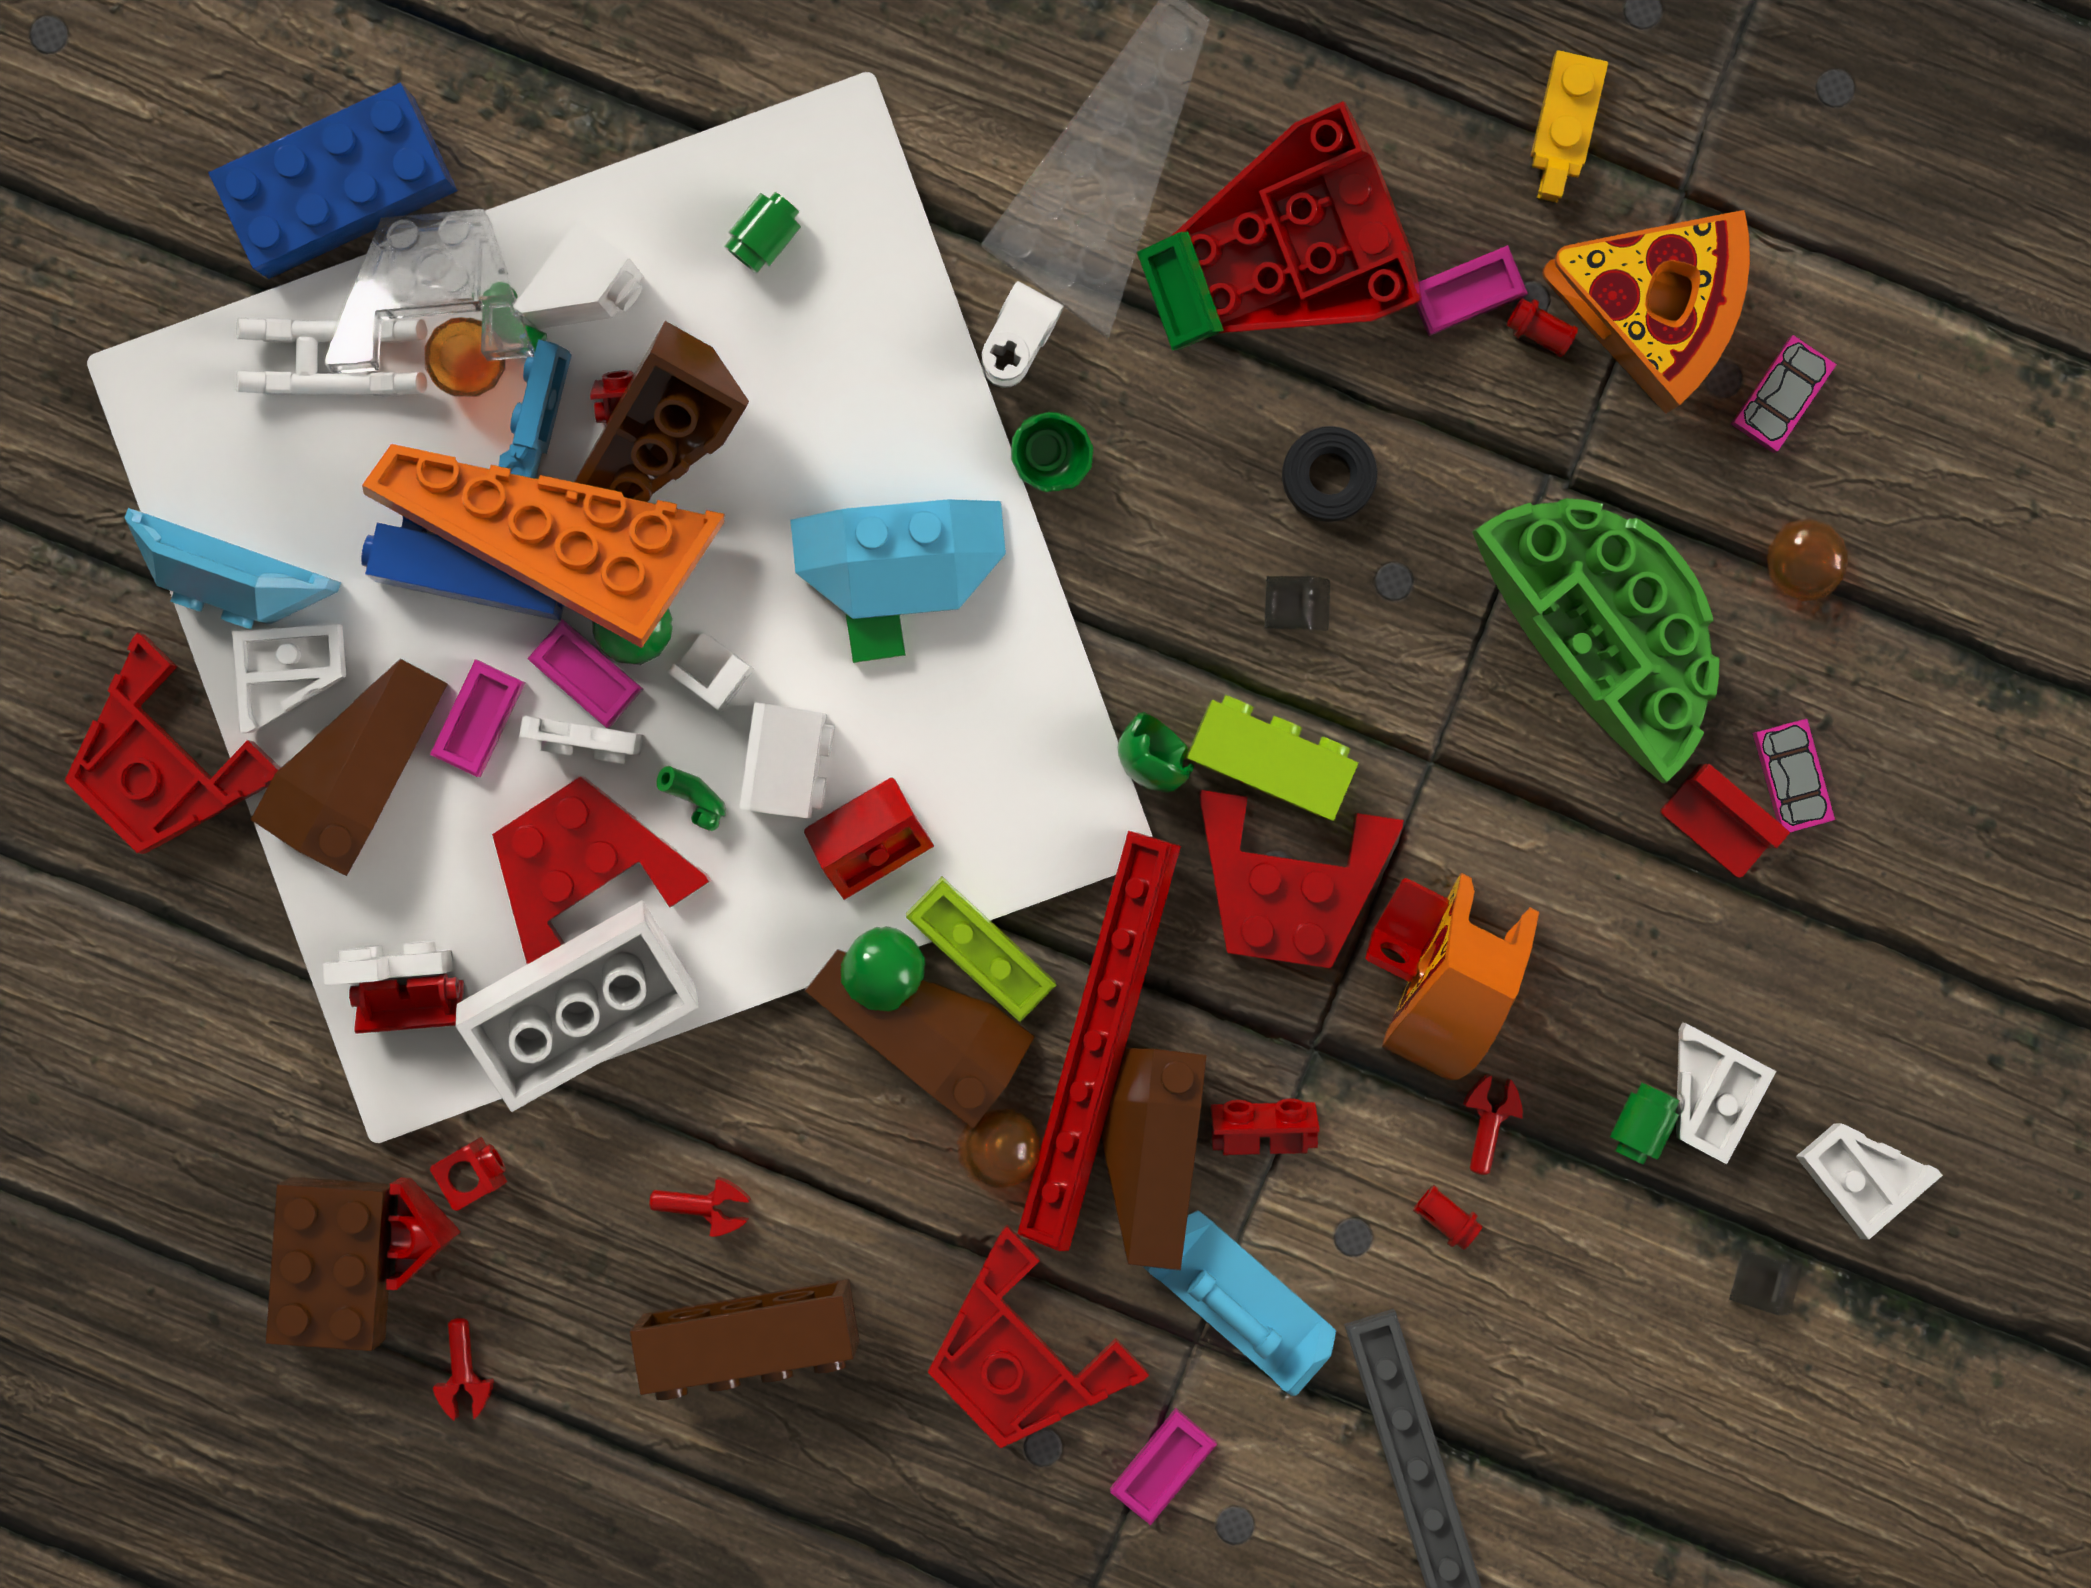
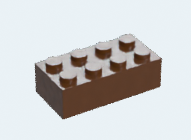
(745, 1339)

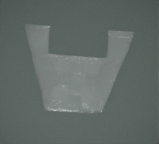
(429, 269)

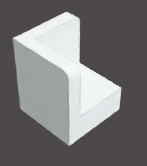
(711, 671)

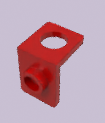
(1406, 928)
(486, 1164)

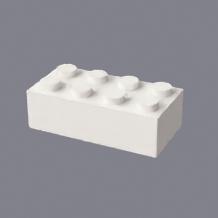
(576, 1006)

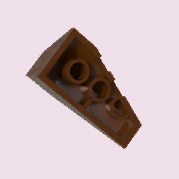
(667, 418)
(937, 1037)
(1152, 1151)

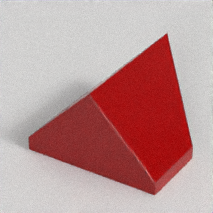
(416, 1231)

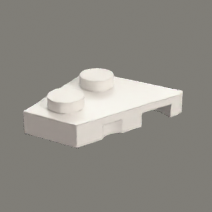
(284, 669)
(563, 736)
(1716, 1092)
(1865, 1177)

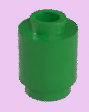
(763, 231)
(1645, 1123)

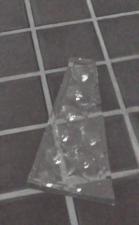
(1092, 193)

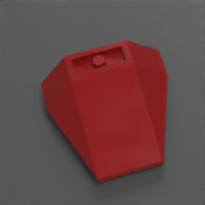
(1306, 234)

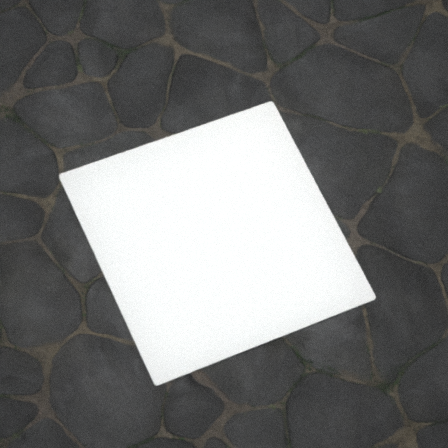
(854, 402)

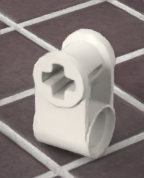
(1021, 327)

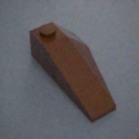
(342, 779)

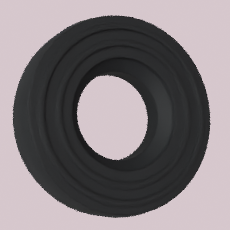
(1348, 447)

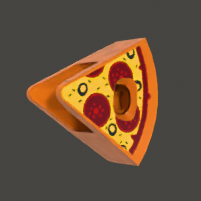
(1660, 298)
(1460, 989)

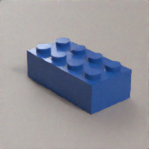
(332, 181)

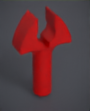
(1490, 1120)
(704, 1205)
(462, 1373)

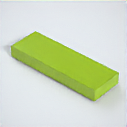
(980, 949)

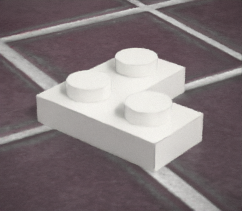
(370, 964)

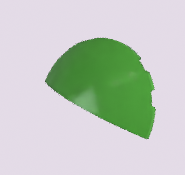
(1611, 620)

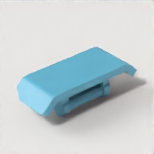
(1249, 1305)

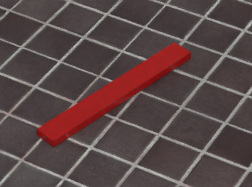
(1098, 1040)

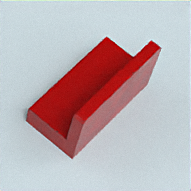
(1722, 820)
(867, 838)

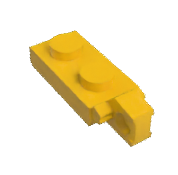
(1566, 120)

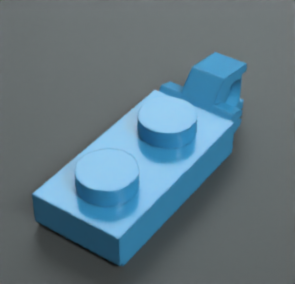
(535, 417)

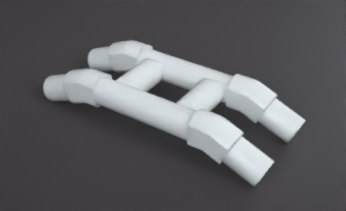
(306, 379)

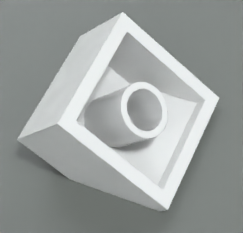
(580, 282)
(785, 761)

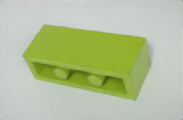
(1273, 757)

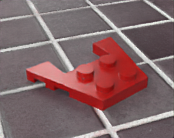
(142, 776)
(574, 848)
(1284, 904)
(1005, 1370)

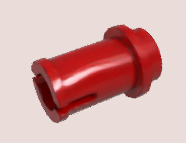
(1541, 327)
(1448, 1218)

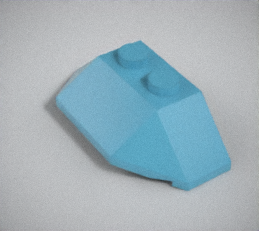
(899, 555)
(224, 574)

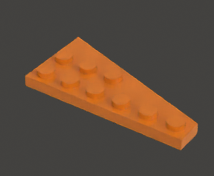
(567, 539)

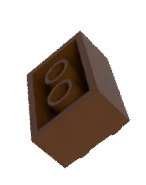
(330, 1264)

